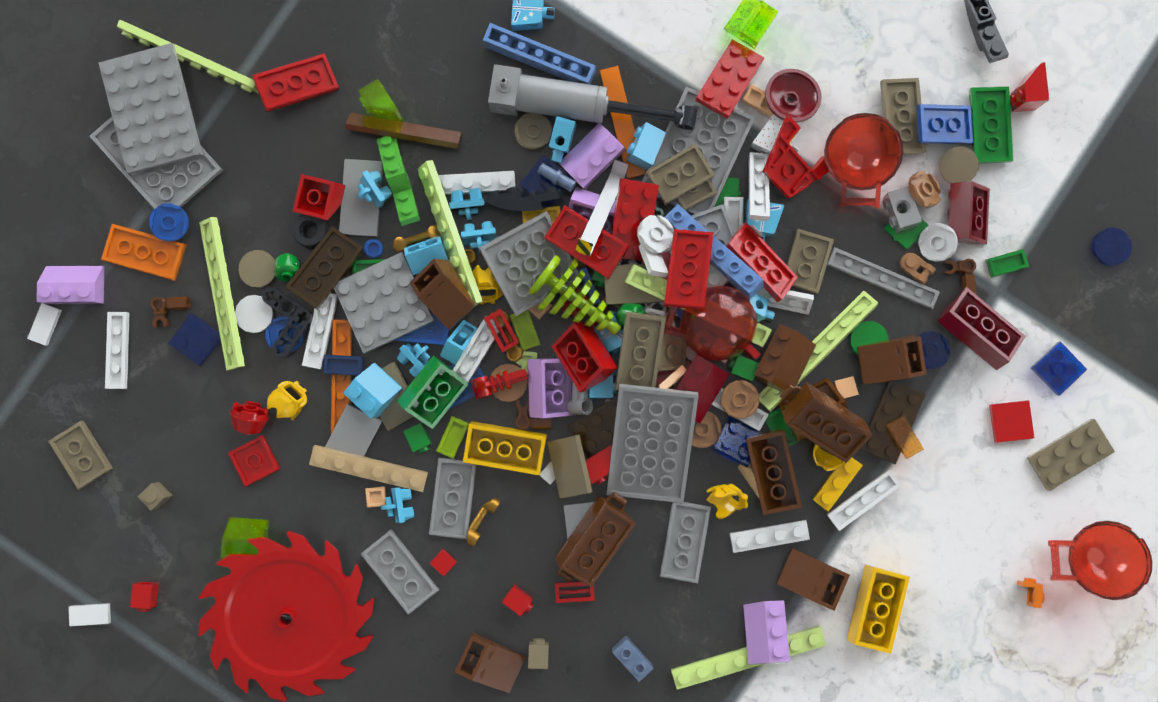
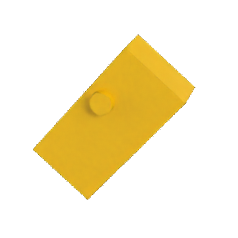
(504, 448)
(878, 608)

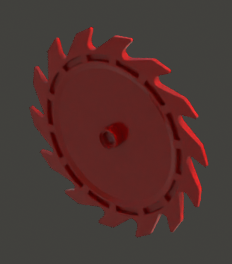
(291, 583)

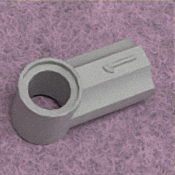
(580, 402)

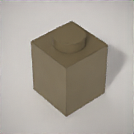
(155, 496)
(538, 654)

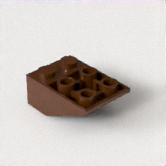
(443, 292)
(892, 359)
(813, 579)
(490, 663)

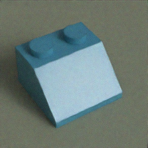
(373, 391)

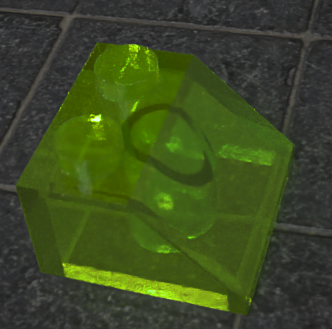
(379, 102)

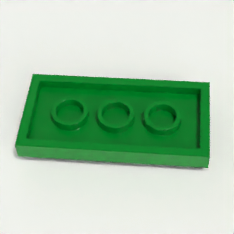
(991, 124)

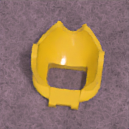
(486, 281)
(284, 402)
(825, 459)
(723, 500)

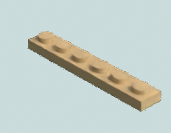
(368, 468)

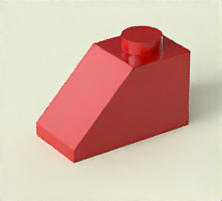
(599, 465)

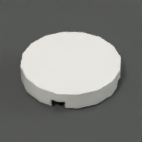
(655, 234)
(938, 242)
(254, 314)

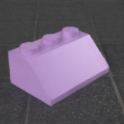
(592, 156)
(584, 204)
(71, 285)
(548, 388)
(766, 632)

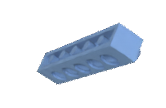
(538, 55)
(721, 257)

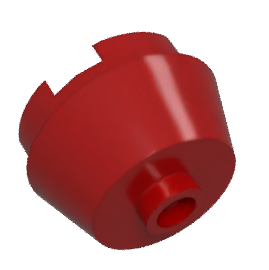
(249, 417)

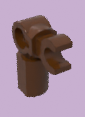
(966, 267)
(161, 305)
(523, 420)

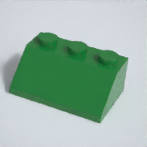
(432, 392)

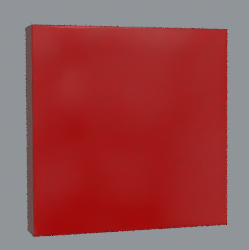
(1011, 421)
(254, 460)

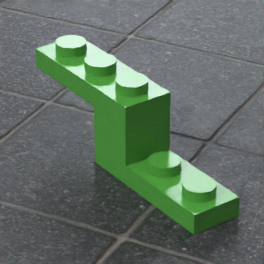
(398, 180)

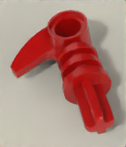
(483, 386)

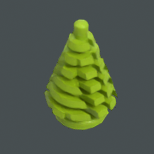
(576, 299)

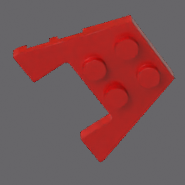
(786, 166)

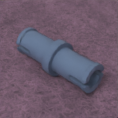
(556, 177)

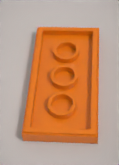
(143, 252)

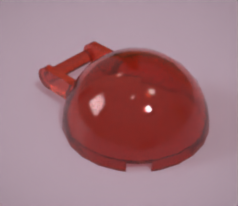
(863, 155)
(720, 329)
(1105, 560)

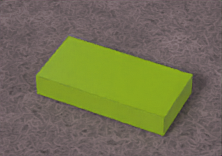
(525, 330)
(452, 437)

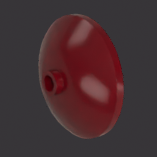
(793, 86)

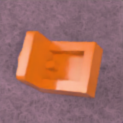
(1035, 592)

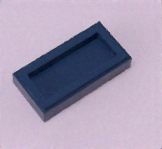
(343, 365)

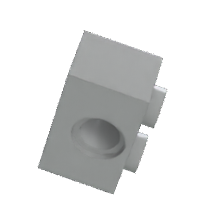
(901, 198)

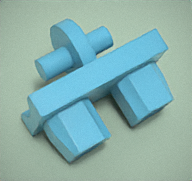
(370, 191)
(458, 202)
(478, 238)
(416, 355)
(398, 496)

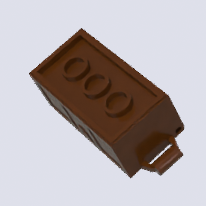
(824, 421)
(594, 540)

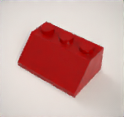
(584, 356)

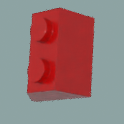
(1031, 91)
(318, 197)

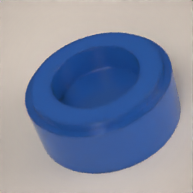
(373, 248)

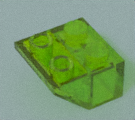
(751, 21)
(237, 535)

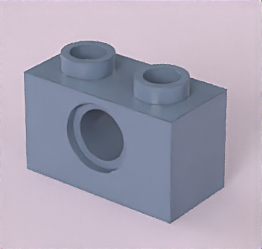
(632, 658)

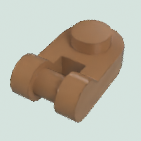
(911, 262)

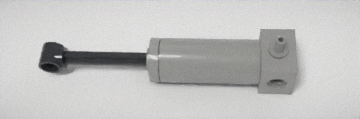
(572, 100)

